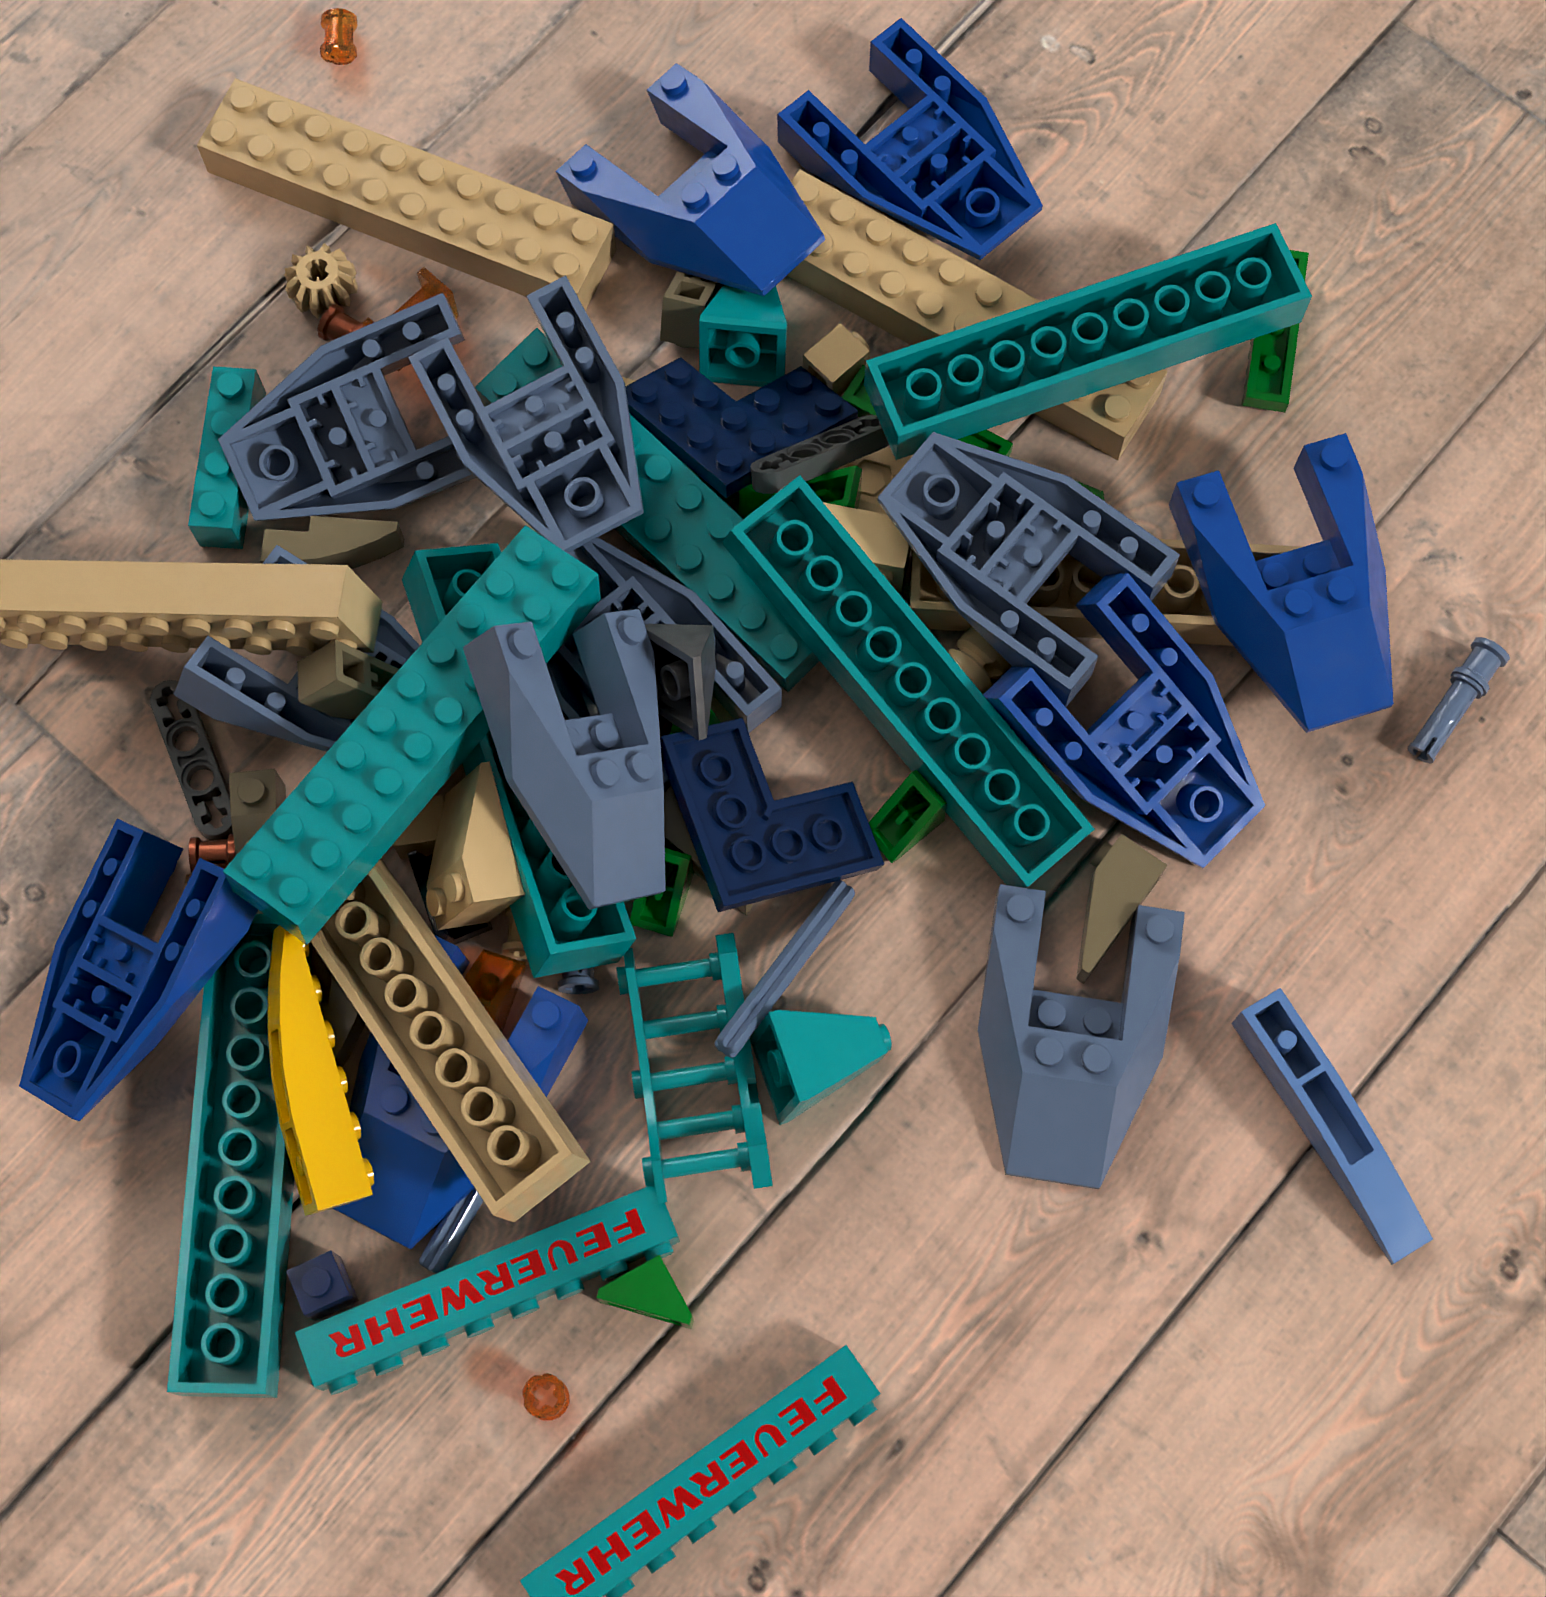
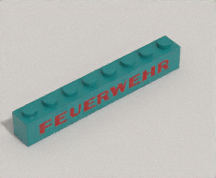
(486, 1288)
(709, 1483)

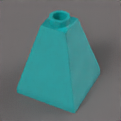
(743, 338)
(814, 1055)

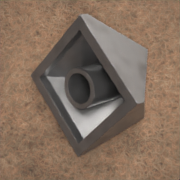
(684, 674)

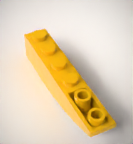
(310, 1086)

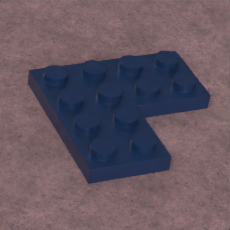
(724, 435)
(748, 840)

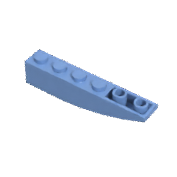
(1332, 1123)

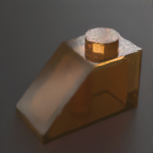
(496, 983)

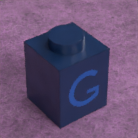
(322, 1285)

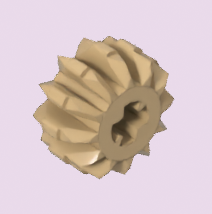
(320, 280)

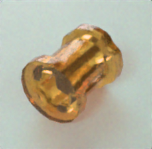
(338, 36)
(560, 1392)

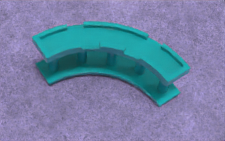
(738, 1070)

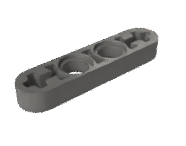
(818, 454)
(189, 762)

